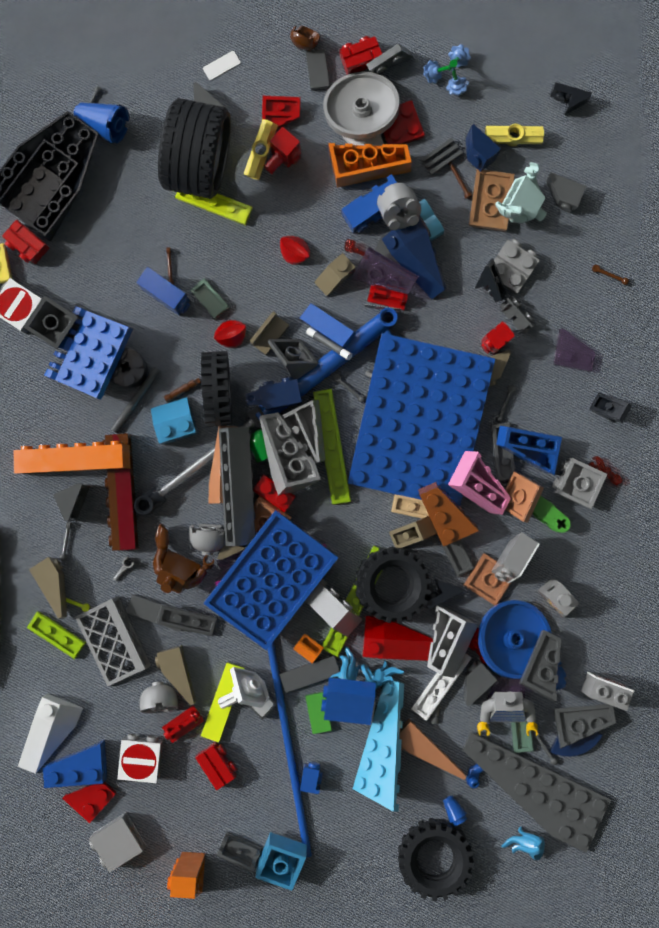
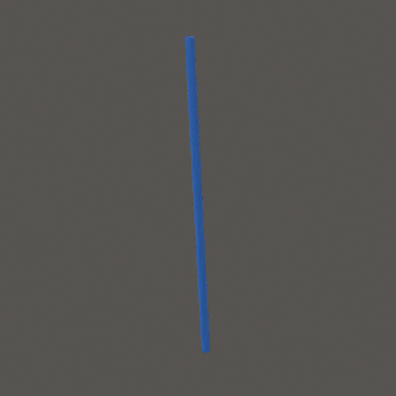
(289, 748)

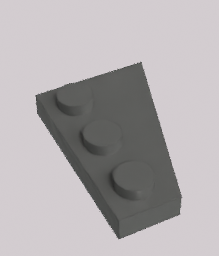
(542, 666)
(581, 722)

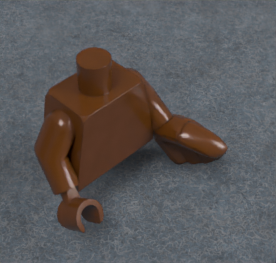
(173, 570)

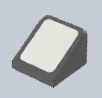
(263, 712)

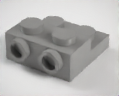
(515, 265)
(579, 482)

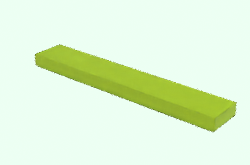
(333, 450)
(335, 640)

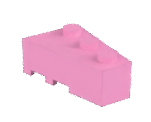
(478, 484)

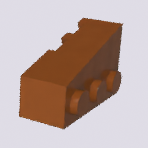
(447, 517)

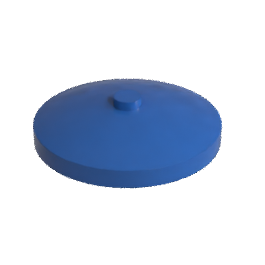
(509, 636)

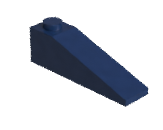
(414, 252)

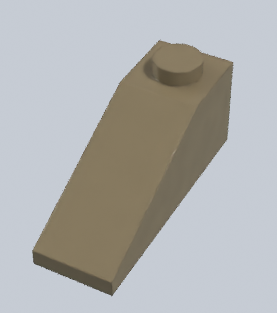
(52, 584)
(175, 669)

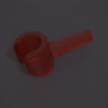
(350, 247)

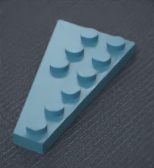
(382, 751)

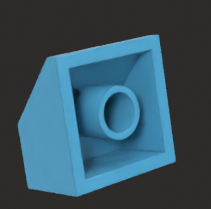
(173, 421)

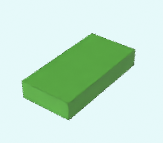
(316, 716)

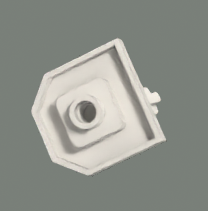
(247, 689)

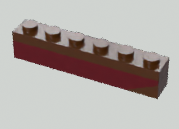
(121, 501)

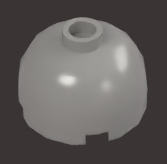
(207, 538)
(158, 698)

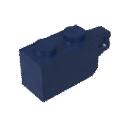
(275, 395)

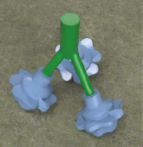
(459, 57)

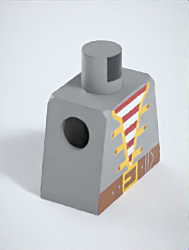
(558, 597)

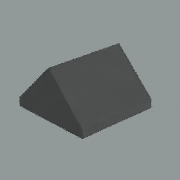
(50, 322)
(293, 356)
(71, 501)

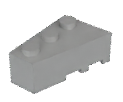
(450, 641)

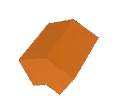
(308, 648)

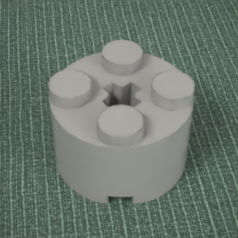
(399, 206)

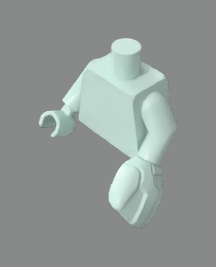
(524, 198)

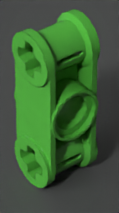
(549, 514)

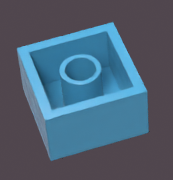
(281, 861)

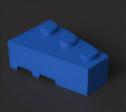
(364, 208)
(533, 447)
(79, 768)

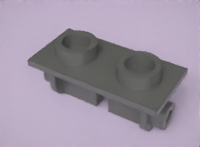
(523, 319)

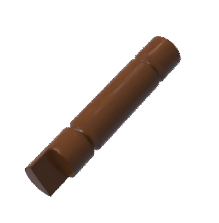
(181, 390)

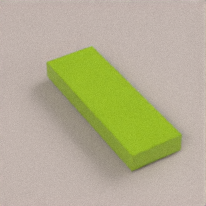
(56, 635)

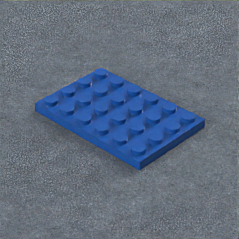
(270, 580)

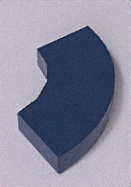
(576, 748)

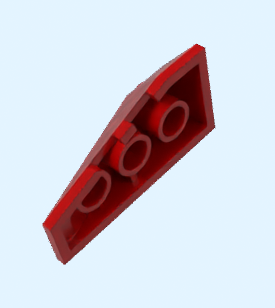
(393, 641)

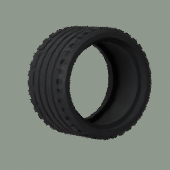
(194, 148)

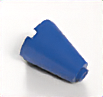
(105, 119)

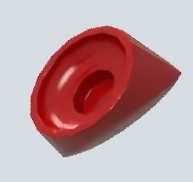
(294, 249)
(230, 333)

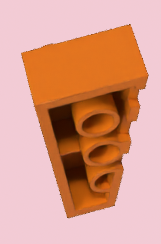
(366, 162)
(187, 876)

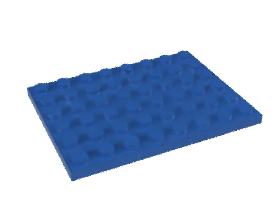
(419, 416)

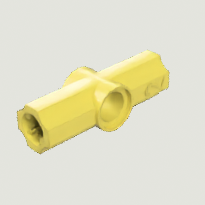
(525, 134)
(256, 162)

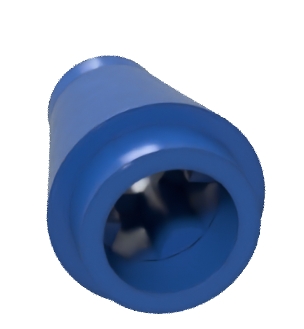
(454, 811)

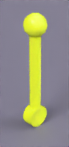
(85, 607)

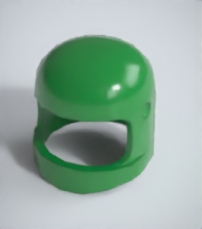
(257, 446)

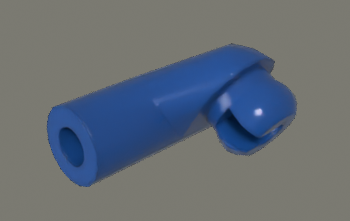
(473, 776)

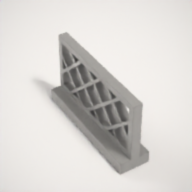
(128, 638)

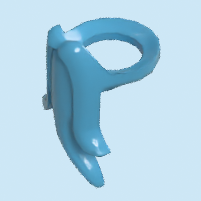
(349, 669)
(380, 675)
(527, 843)

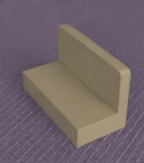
(271, 329)

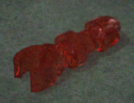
(614, 478)

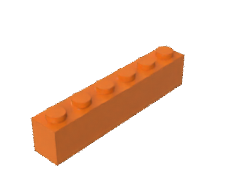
(72, 458)

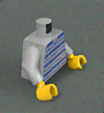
(507, 708)

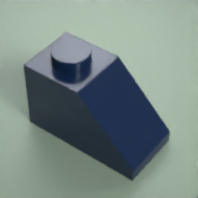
(480, 148)

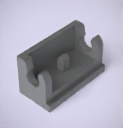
(239, 851)

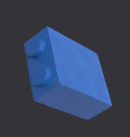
(163, 291)
(348, 701)

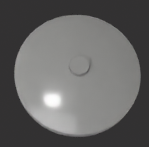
(361, 105)

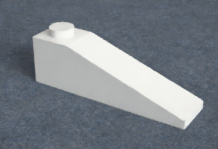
(49, 728)

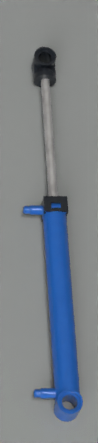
(326, 366)

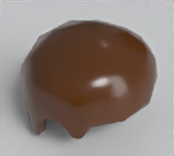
(304, 38)

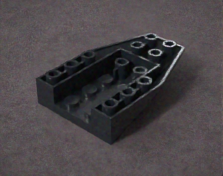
(47, 173)

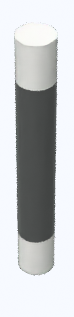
(330, 344)

